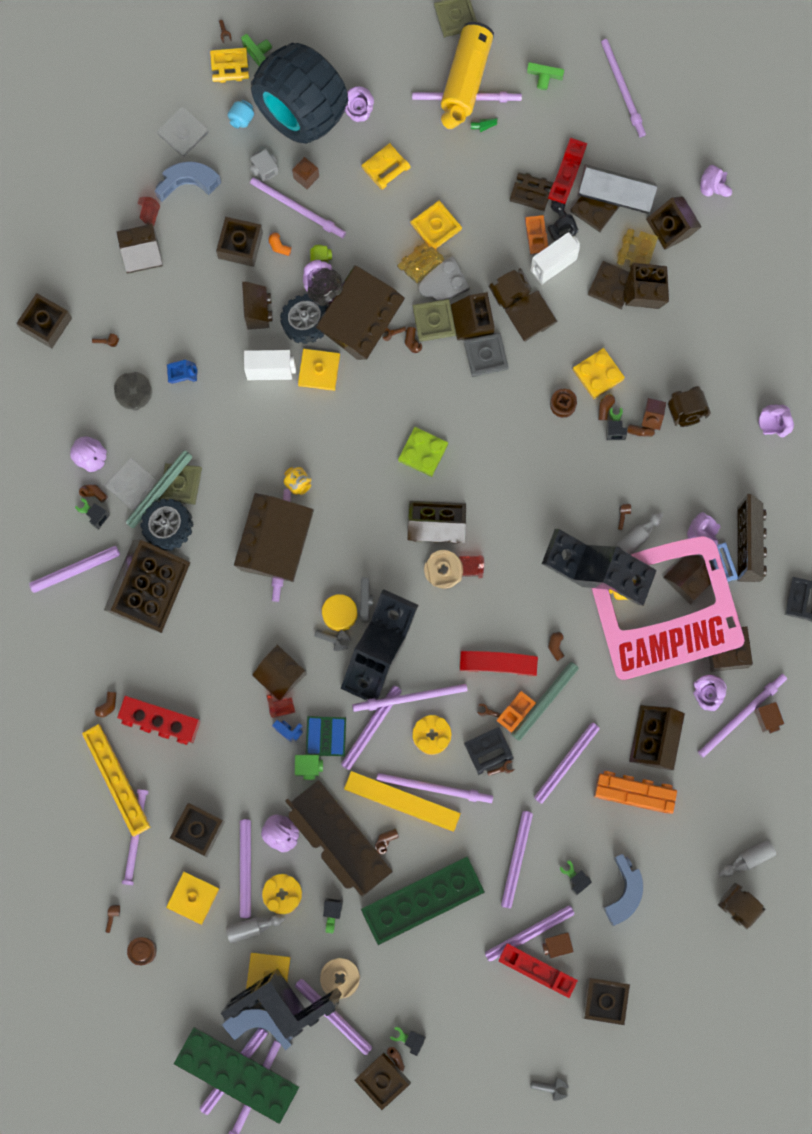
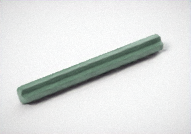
(159, 488)
(545, 701)

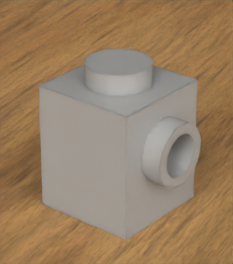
(264, 165)

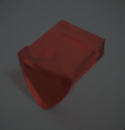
(149, 210)
(472, 566)
(280, 707)

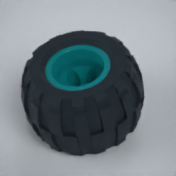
(299, 92)

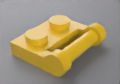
(382, 162)

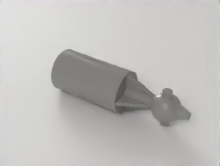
(638, 534)
(750, 858)
(251, 927)

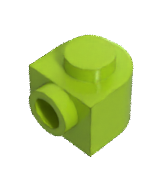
(321, 253)

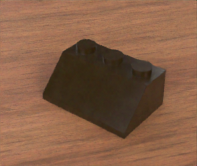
(436, 522)
(657, 737)

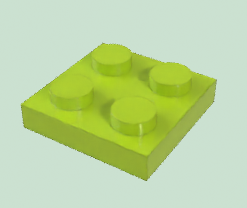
(423, 452)

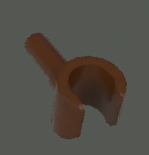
(224, 32)
(393, 332)
(111, 341)
(624, 509)
(488, 712)
(501, 769)
(113, 910)

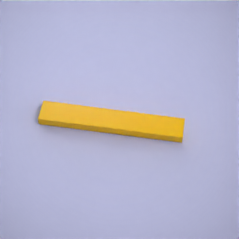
(116, 780)
(402, 801)

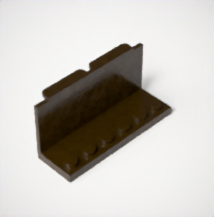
(344, 846)

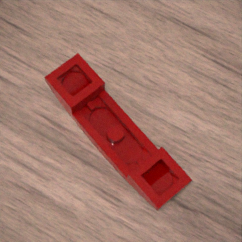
(568, 171)
(498, 662)
(537, 970)

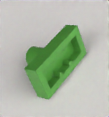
(254, 50)
(544, 73)

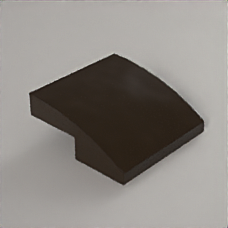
(531, 315)

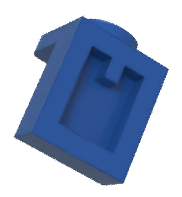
(182, 371)
(284, 729)

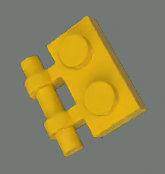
(229, 59)

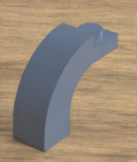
(187, 173)
(632, 895)
(255, 1018)

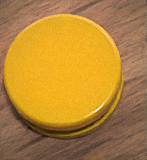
(339, 612)

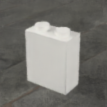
(555, 258)
(269, 365)

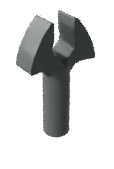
(333, 638)
(550, 1088)

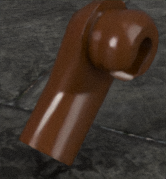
(411, 342)
(604, 406)
(640, 431)
(93, 491)
(554, 644)
(108, 707)
(384, 839)
(394, 1054)

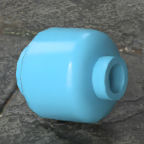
(241, 114)

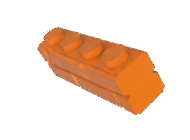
(635, 793)

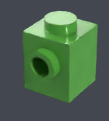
(308, 766)

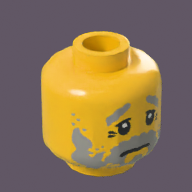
(297, 480)

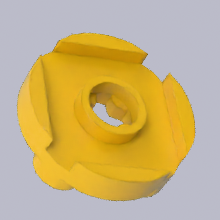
(440, 727)
(273, 887)

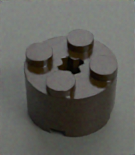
(510, 287)
(688, 407)
(741, 906)

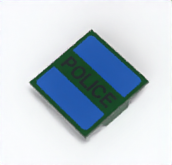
(326, 736)

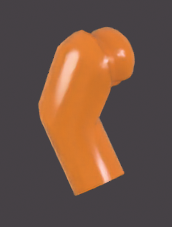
(276, 245)

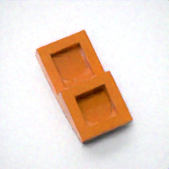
(536, 233)
(516, 711)

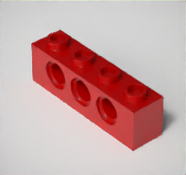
(131, 706)

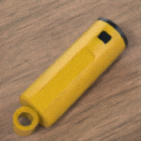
(466, 73)

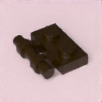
(531, 196)

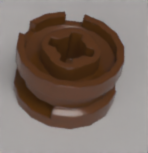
(563, 403)
(141, 951)

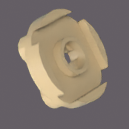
(453, 574)
(340, 966)

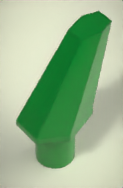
(484, 124)

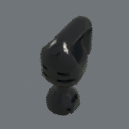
(565, 222)

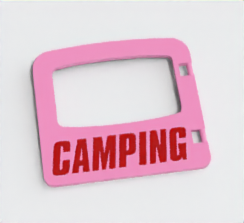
(680, 639)

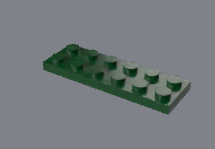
(422, 900)
(236, 1075)

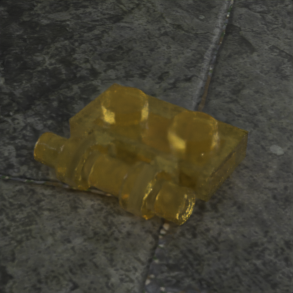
(643, 251)
(425, 262)

